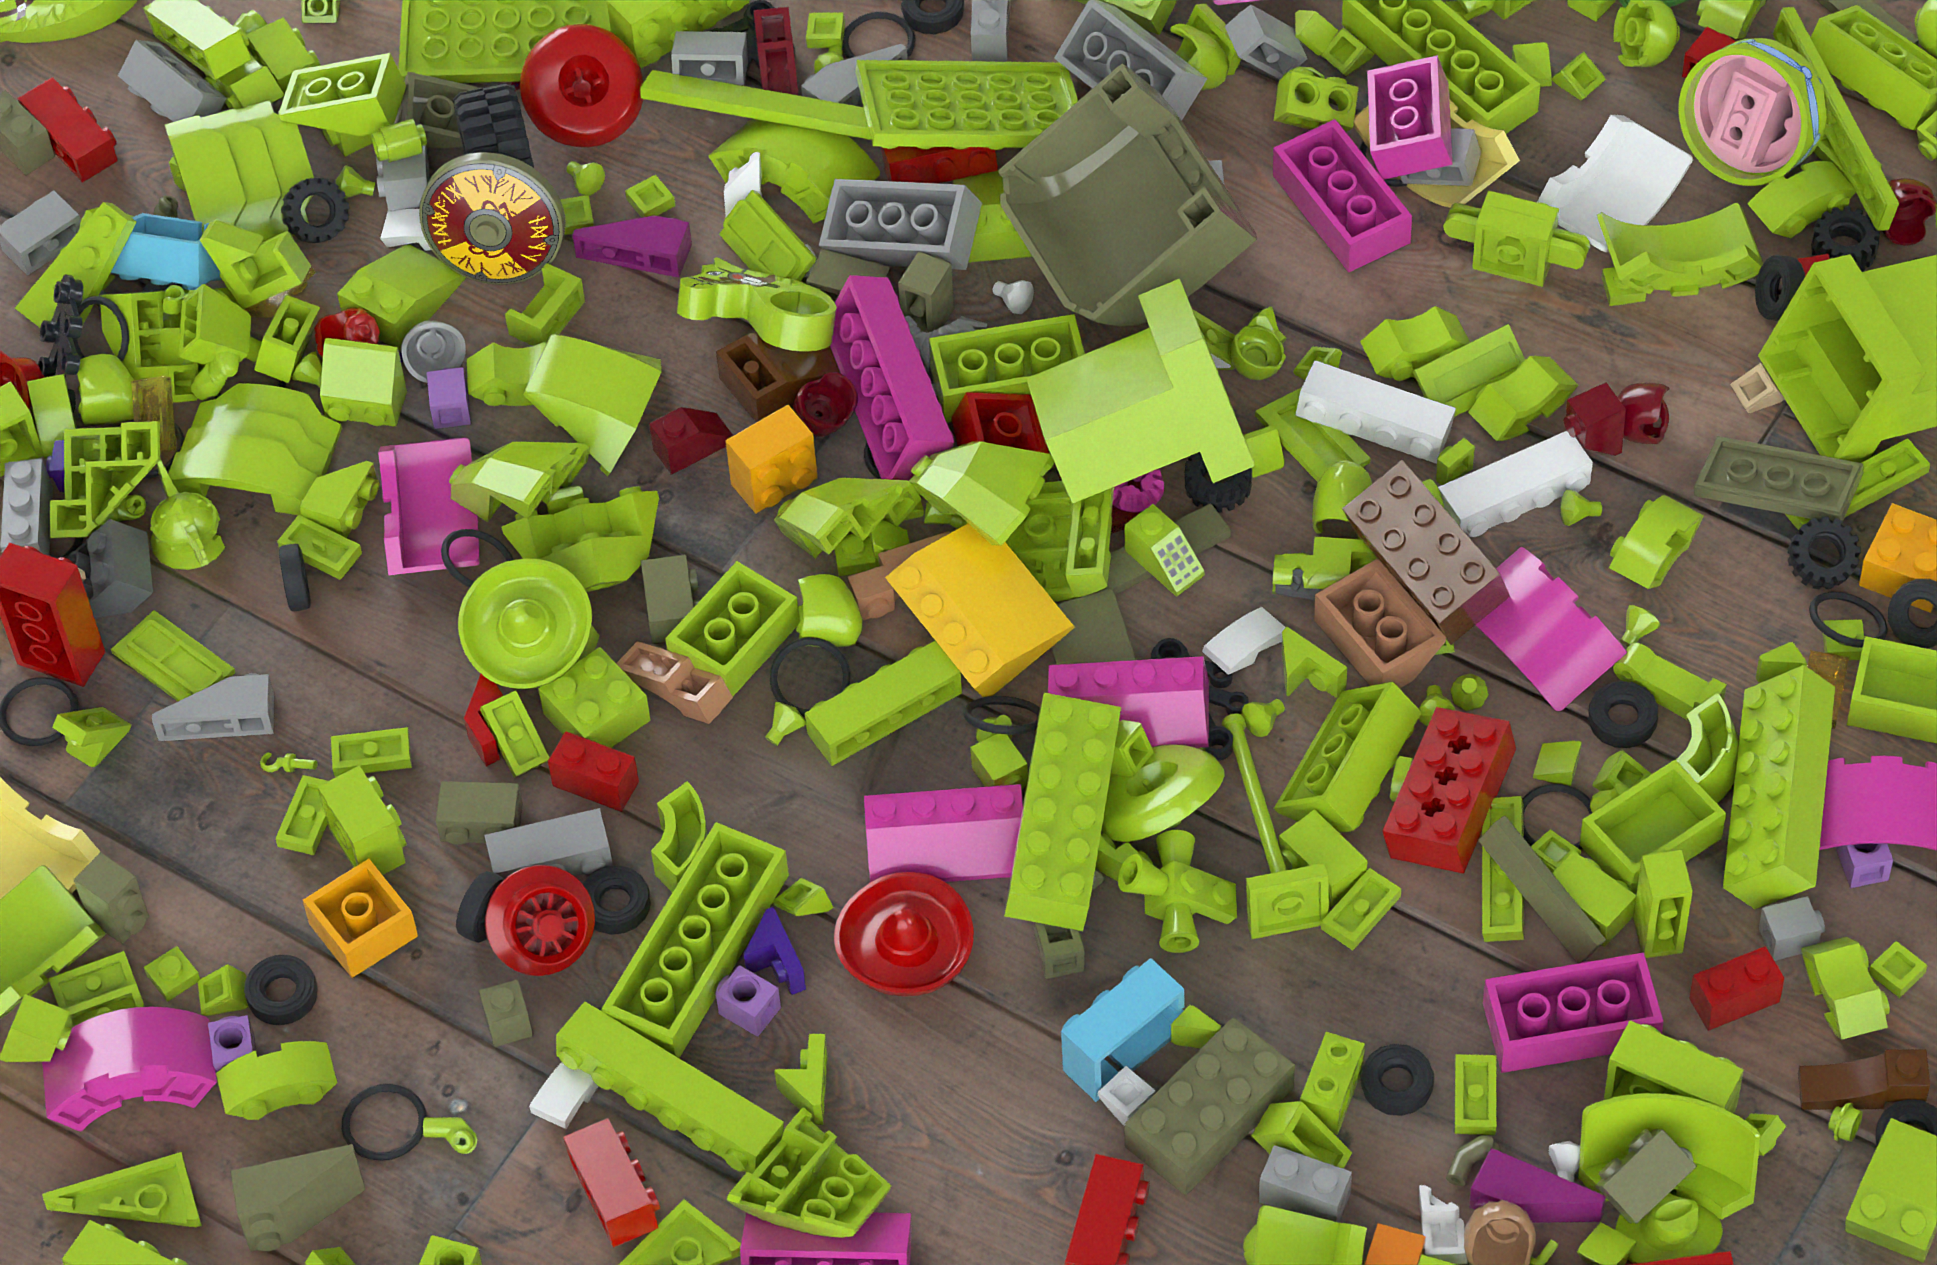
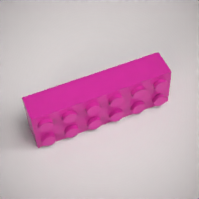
(891, 382)

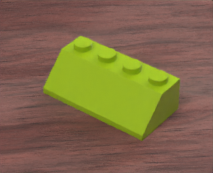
(1878, 64)
(1350, 756)

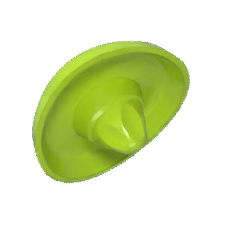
(525, 623)
(1161, 792)

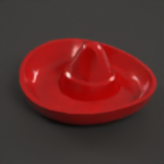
(581, 85)
(905, 934)

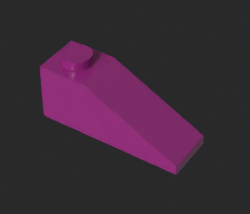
(641, 244)
(1536, 1191)

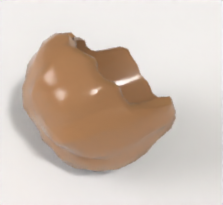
(1499, 1235)

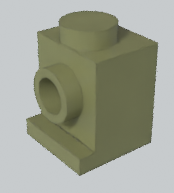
(1059, 950)

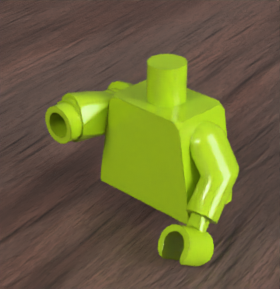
(211, 334)

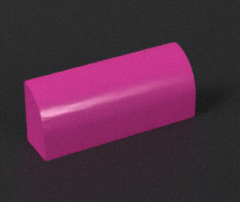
(879, 1241)

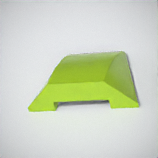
(593, 393)
(811, 1184)

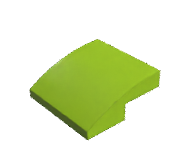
(96, 989)

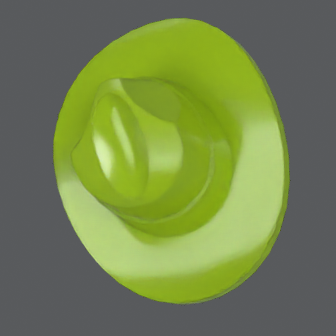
(1673, 1230)

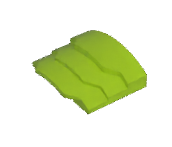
(240, 167)
(258, 443)
(1065, 541)

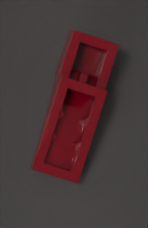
(776, 50)

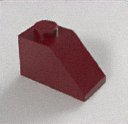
(1596, 420)
(687, 437)

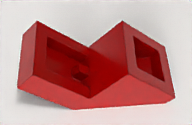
(476, 726)

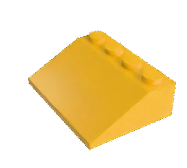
(980, 607)

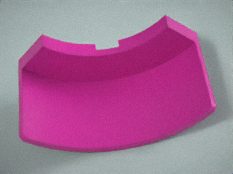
(422, 509)
(1547, 633)
(1880, 803)
(128, 1056)

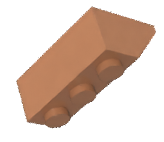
(1378, 625)

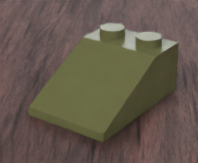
(293, 1194)

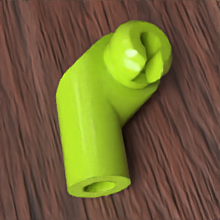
(130, 508)
(454, 1130)

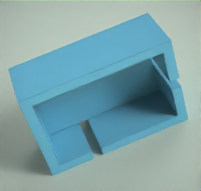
(166, 253)
(1121, 1024)

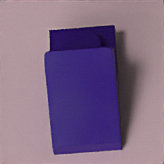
(773, 948)

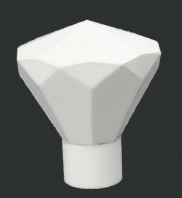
(1016, 295)
(1565, 1159)

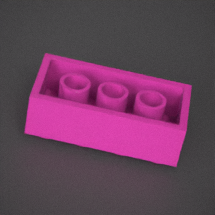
(1342, 195)
(1568, 1011)

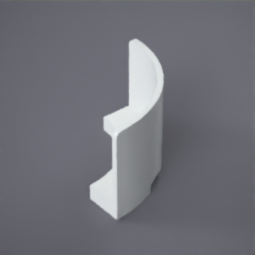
(1625, 177)

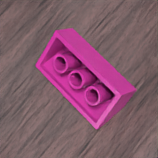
(1160, 694)
(944, 832)

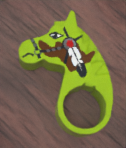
(777, 307)

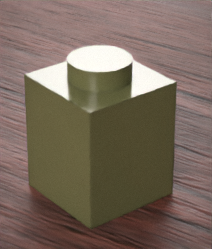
(505, 1013)

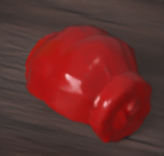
(347, 325)

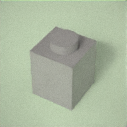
(1790, 927)

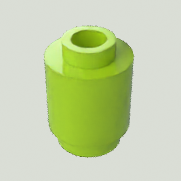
(399, 141)

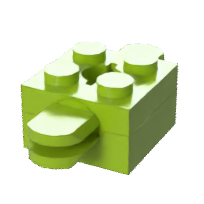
(1516, 237)

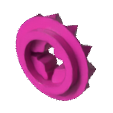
(1132, 500)

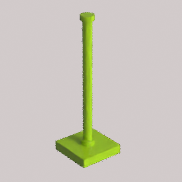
(1284, 898)

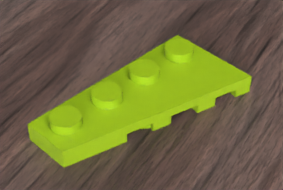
(86, 257)

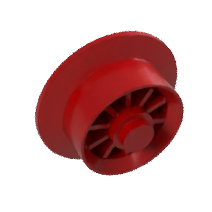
(539, 920)

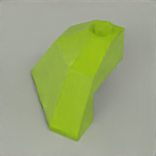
(152, 340)
(100, 473)
(517, 476)
(983, 485)
(827, 512)

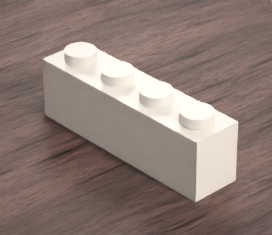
(1375, 411)
(1517, 484)

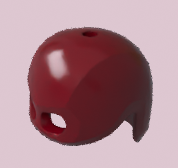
(1914, 208)
(830, 397)
(1643, 408)

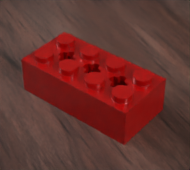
(48, 615)
(1449, 790)

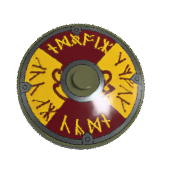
(492, 218)

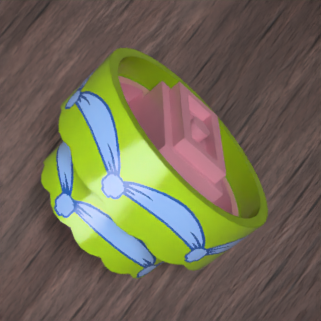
(1752, 111)

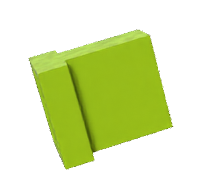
(1858, 354)
(1140, 404)

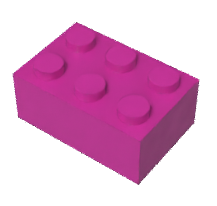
(1409, 117)

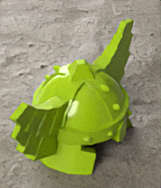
(184, 528)

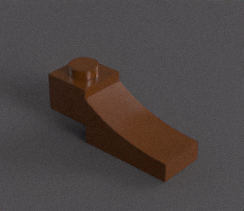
(1866, 1082)

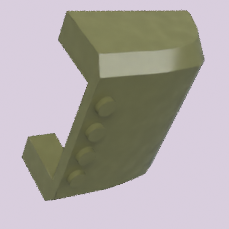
(1121, 203)

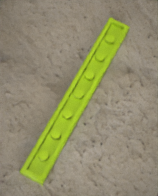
(756, 103)
(1841, 127)

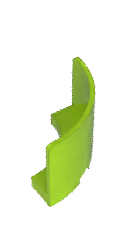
(797, 160)
(1683, 254)
(40, 933)
(1719, 1141)
(1302, 1239)

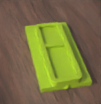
(765, 240)
(1465, 371)
(1309, 442)
(170, 658)

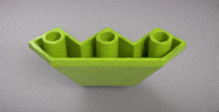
(591, 540)

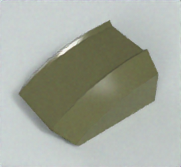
(431, 104)

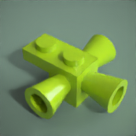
(1178, 890)

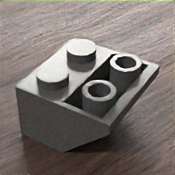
(115, 568)

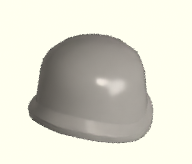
(431, 348)

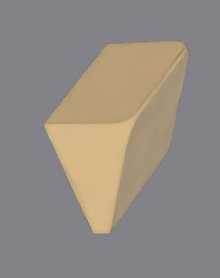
(1757, 389)

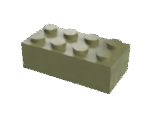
(1209, 1105)

